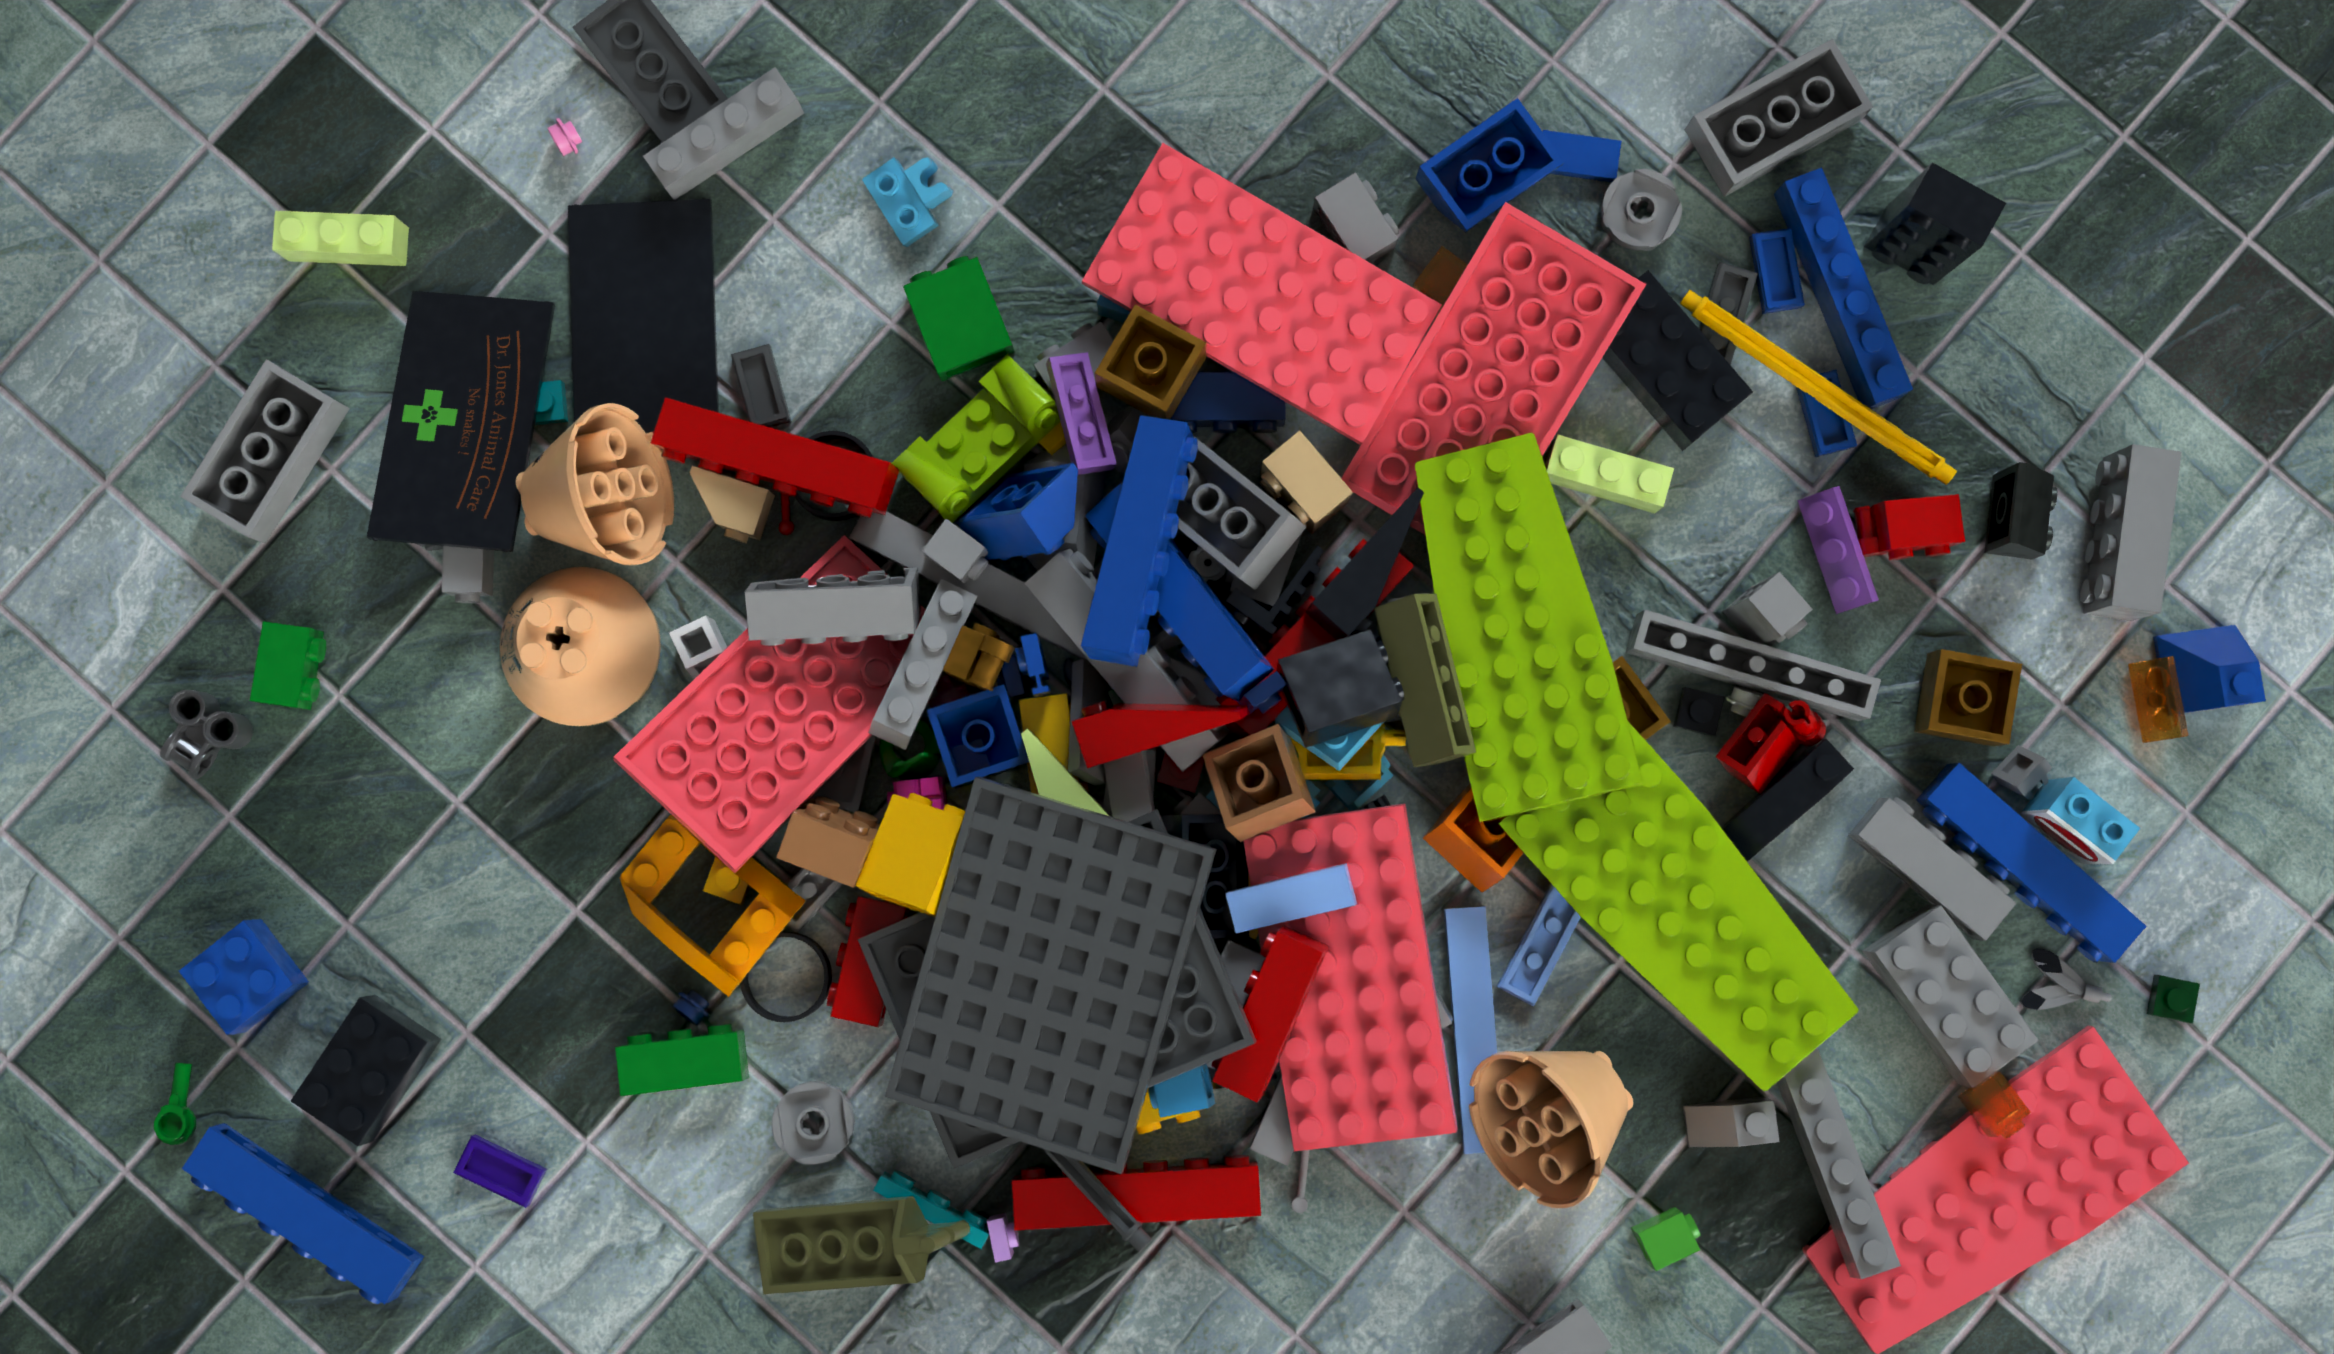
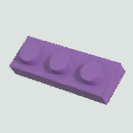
(1081, 413)
(1837, 550)

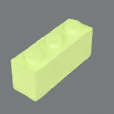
(340, 238)
(1608, 474)

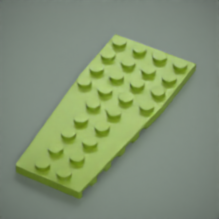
(1522, 633)
(1688, 916)

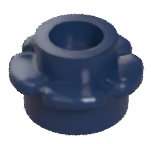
(692, 1007)

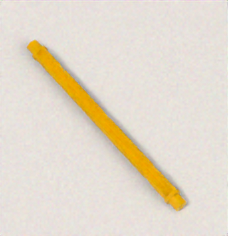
(1818, 387)

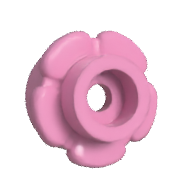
(565, 137)

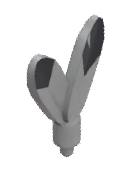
(2069, 985)

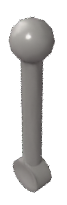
(1299, 1203)

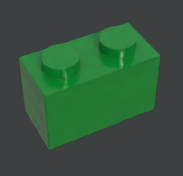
(288, 666)

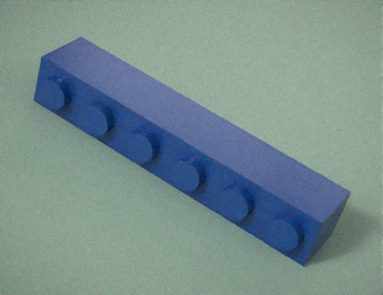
(1842, 289)
(1139, 541)
(1197, 617)
(2030, 863)
(302, 1213)

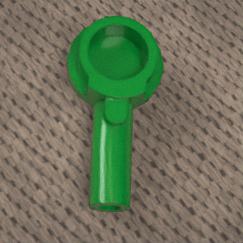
(176, 1121)

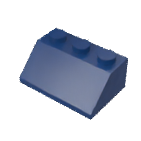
(1488, 166)
(1025, 513)

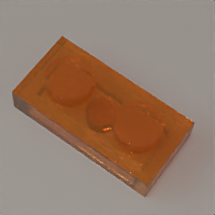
(2158, 699)

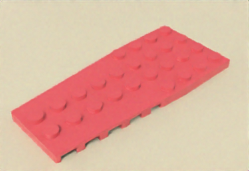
(1995, 1205)

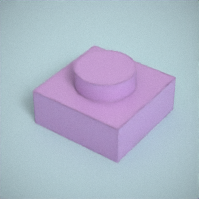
(1002, 1237)

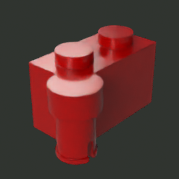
(1910, 526)
(1768, 740)

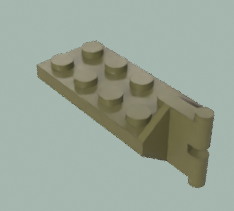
(848, 1244)

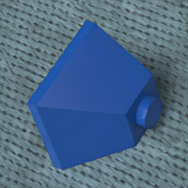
(2213, 668)
(978, 736)

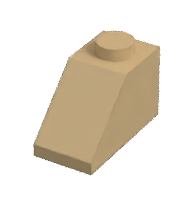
(734, 504)

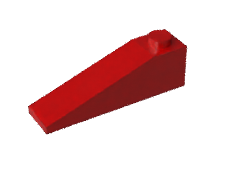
(1131, 728)

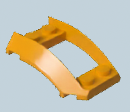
(748, 936)

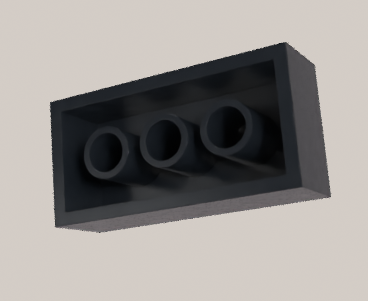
(1934, 225)
(1673, 366)

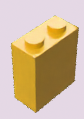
(912, 853)

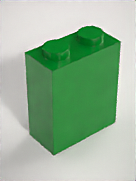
(958, 317)

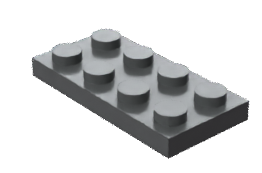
(650, 64)

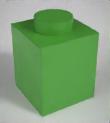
(1667, 1238)

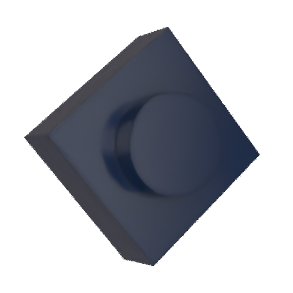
(1012, 679)
(1264, 695)

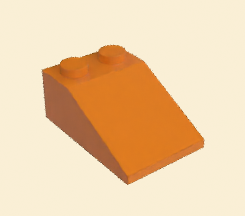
(1473, 847)

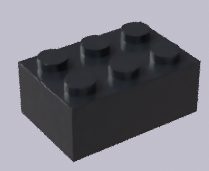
(365, 1070)

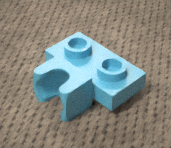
(907, 198)

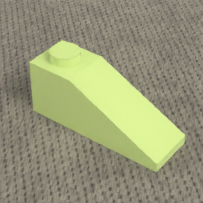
(1054, 779)

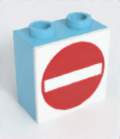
(2080, 821)

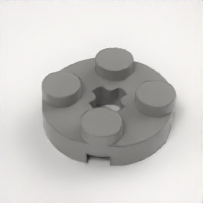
(1619, 219)
(799, 1141)

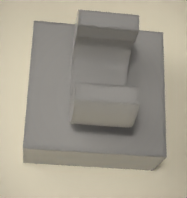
(2022, 771)

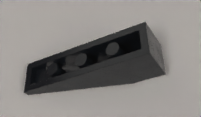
(1354, 592)
(1787, 798)

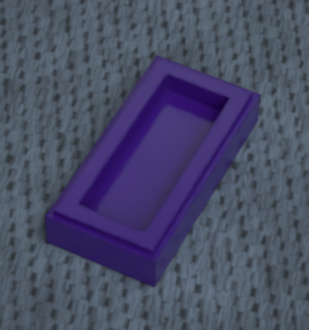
(500, 1170)

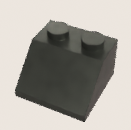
(2020, 512)

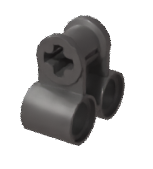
(201, 738)

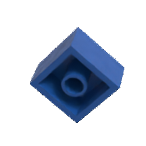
(243, 976)

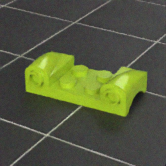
(980, 440)

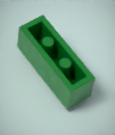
(681, 1060)

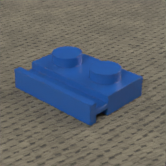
(1032, 662)

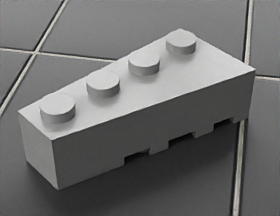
(834, 608)

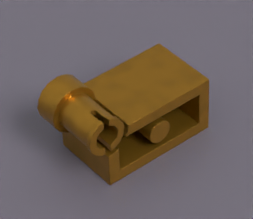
(977, 657)

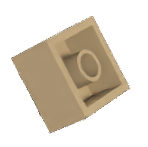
(1304, 482)

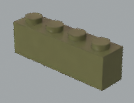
(1424, 664)

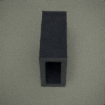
(1340, 688)

